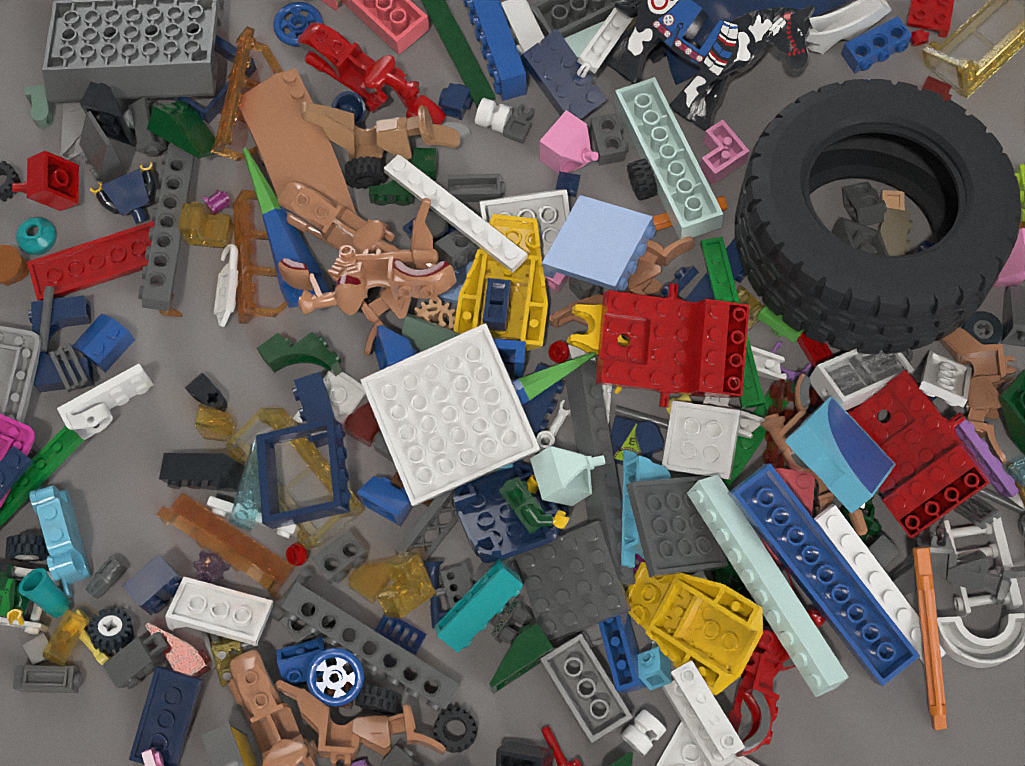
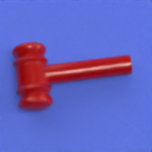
(557, 752)

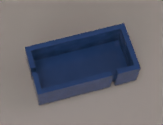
(555, 72)

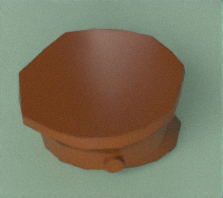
(12, 265)

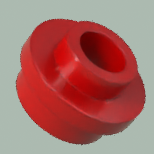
(919, 37)
(558, 352)
(296, 554)

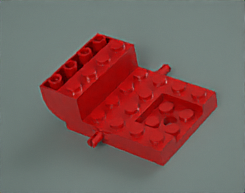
(673, 345)
(931, 460)

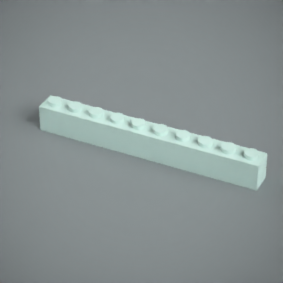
(767, 586)

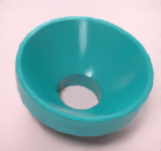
(39, 243)

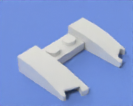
(768, 367)

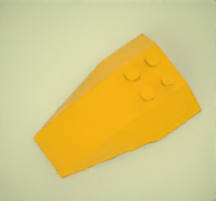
(528, 287)
(697, 623)

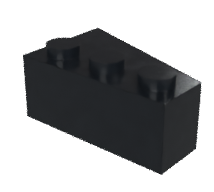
(201, 471)

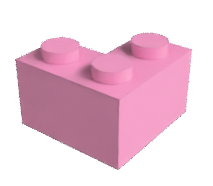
(726, 152)

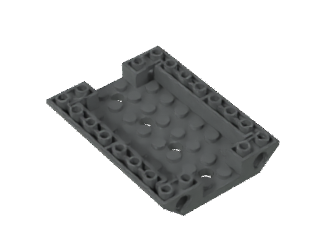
(131, 60)

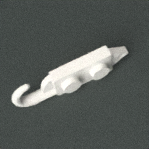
(227, 286)

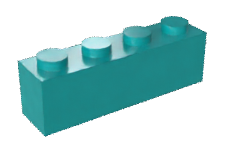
(479, 606)

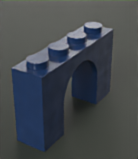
(65, 313)

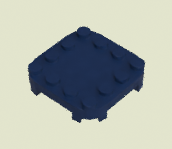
(490, 521)

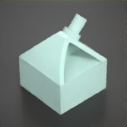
(564, 475)

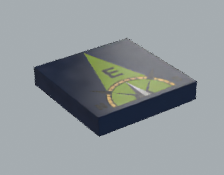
(623, 438)

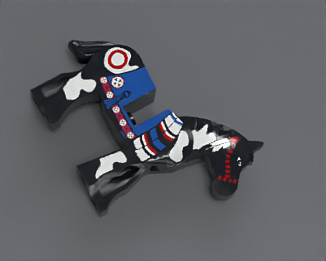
(724, 55)

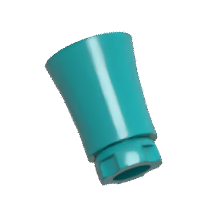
(44, 592)

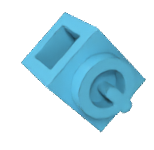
(654, 668)

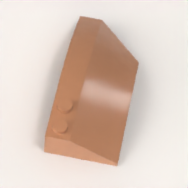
(289, 144)

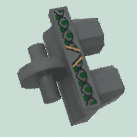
(506, 619)

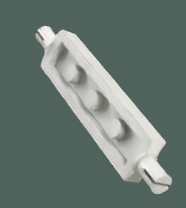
(603, 42)

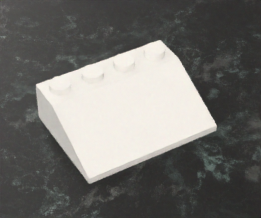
(548, 207)

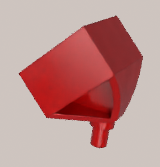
(51, 181)

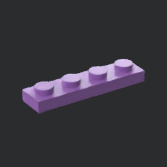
(992, 465)

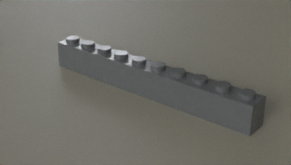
(594, 440)

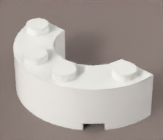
(982, 652)

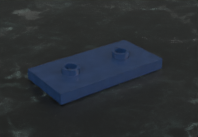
(166, 715)

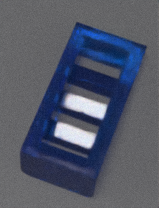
(403, 626)

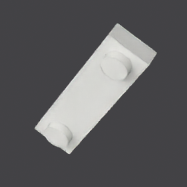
(223, 507)

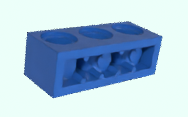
(878, 36)

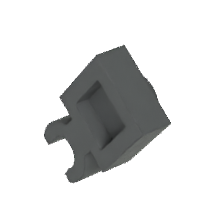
(518, 127)

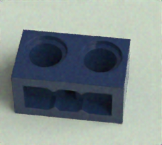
(497, 304)

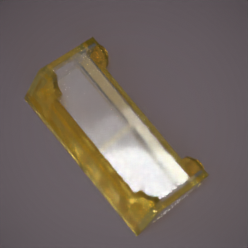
(978, 46)
(301, 475)

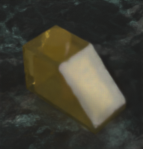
(215, 424)
(370, 580)
(65, 638)

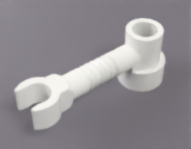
(548, 437)

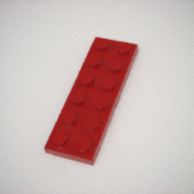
(91, 262)

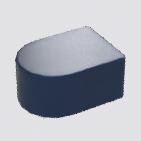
(648, 439)

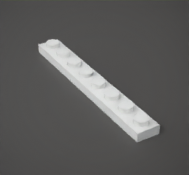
(456, 213)
(872, 575)

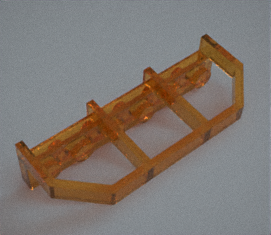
(233, 98)
(242, 234)
(228, 543)

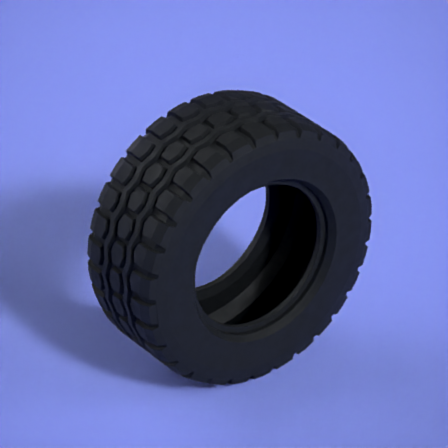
(897, 139)

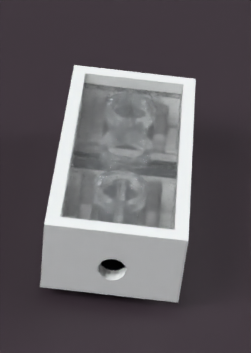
(856, 376)

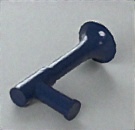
(435, 606)

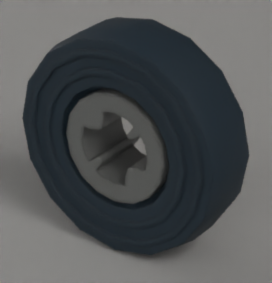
(988, 321)

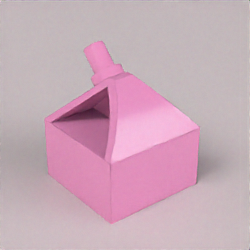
(567, 145)

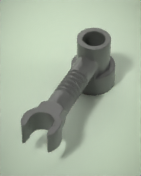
(277, 611)

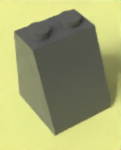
(1014, 316)

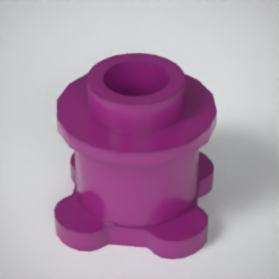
(217, 201)

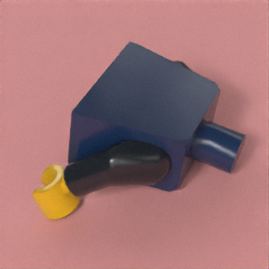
(128, 193)

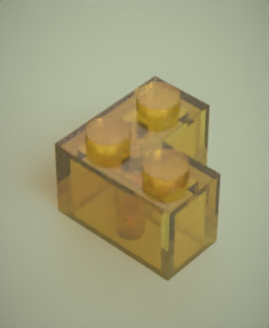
(204, 229)
(410, 585)

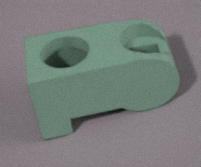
(41, 110)

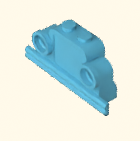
(635, 469)
(61, 535)

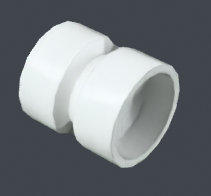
(492, 115)
(643, 732)

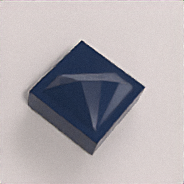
(569, 182)

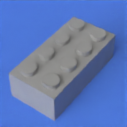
(586, 689)

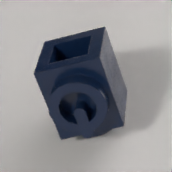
(455, 100)

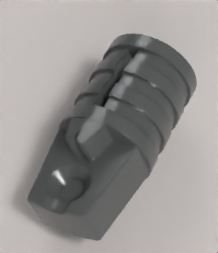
(105, 577)

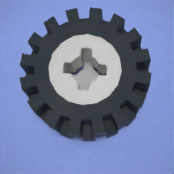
(26, 548)
(117, 637)

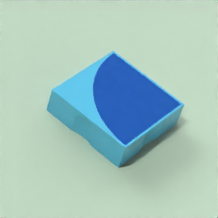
(841, 454)

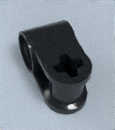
(205, 392)

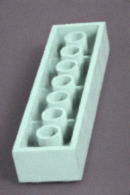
(676, 171)

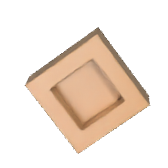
(893, 199)

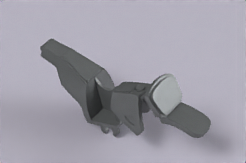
(966, 571)

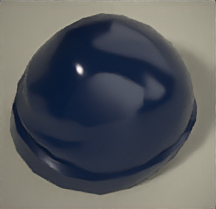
(352, 103)

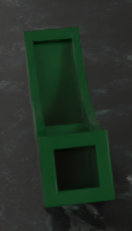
(393, 193)
(311, 349)

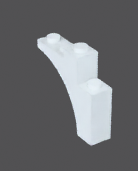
(845, 23)

